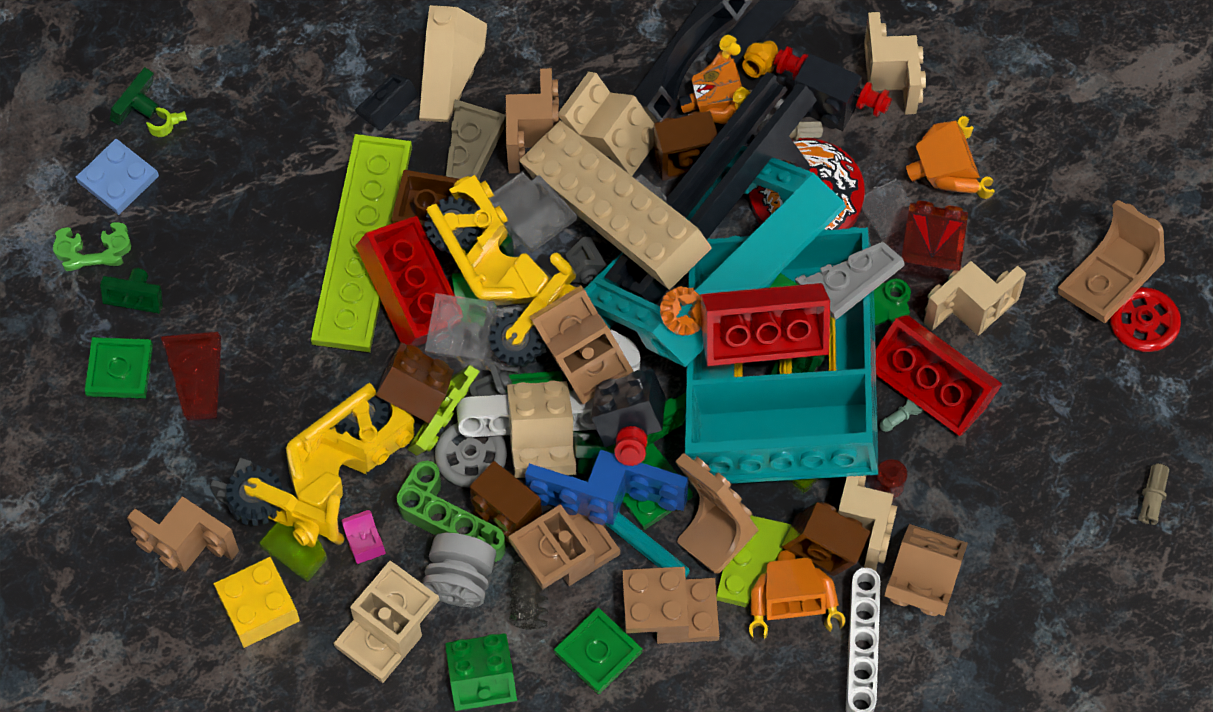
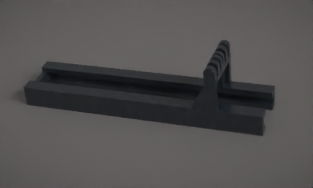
(738, 131)

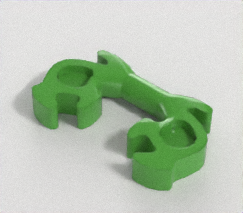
(67, 248)

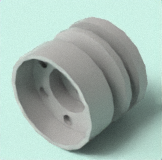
(459, 569)

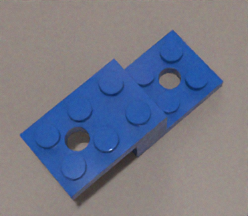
(606, 488)

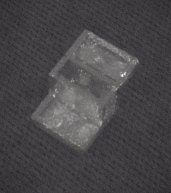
(532, 210)
(462, 331)

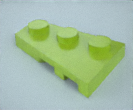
(752, 561)

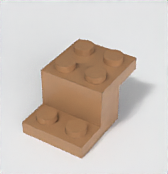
(530, 118)
(580, 343)
(183, 535)
(563, 547)
(925, 570)
(670, 605)

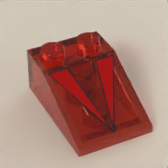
(934, 235)

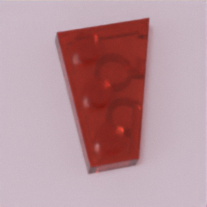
(196, 372)

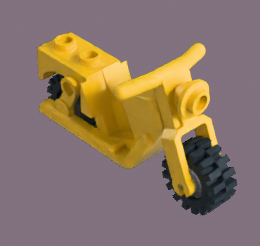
(491, 273)
(359, 440)

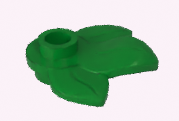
(891, 307)

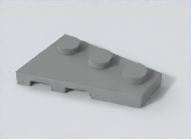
(856, 277)

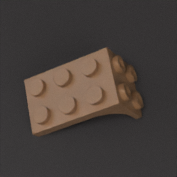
(1118, 265)
(721, 521)

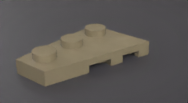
(473, 139)

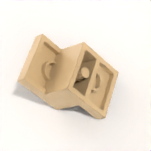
(894, 63)
(610, 122)
(974, 297)
(541, 427)
(875, 513)
(386, 621)

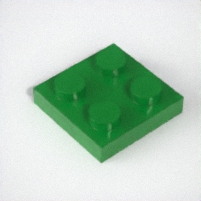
(118, 367)
(598, 651)

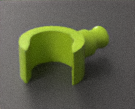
(172, 119)

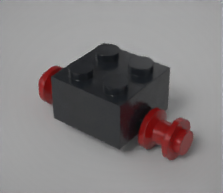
(833, 87)
(627, 412)

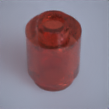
(891, 477)

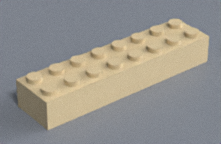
(617, 205)

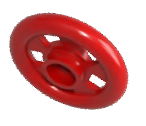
(1153, 341)

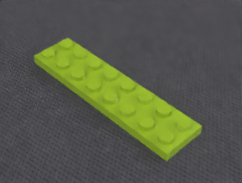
(348, 296)

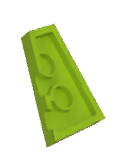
(458, 388)

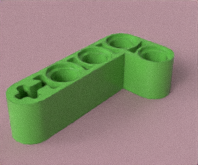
(431, 504)

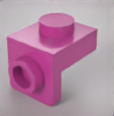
(363, 536)

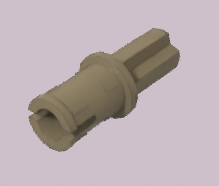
(807, 129)
(1154, 494)

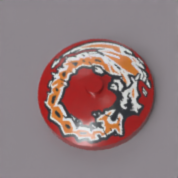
(834, 169)

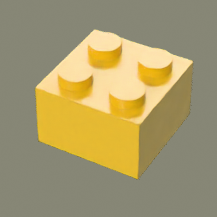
(257, 602)

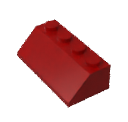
(404, 276)
(765, 324)
(934, 375)

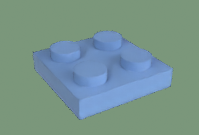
(117, 176)

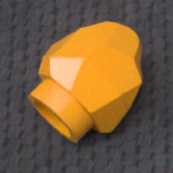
(760, 58)

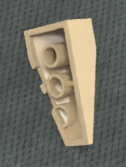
(451, 52)

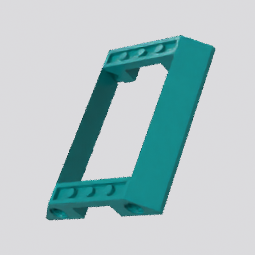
(803, 215)

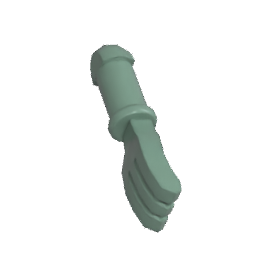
(898, 416)

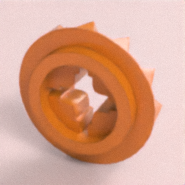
(671, 306)

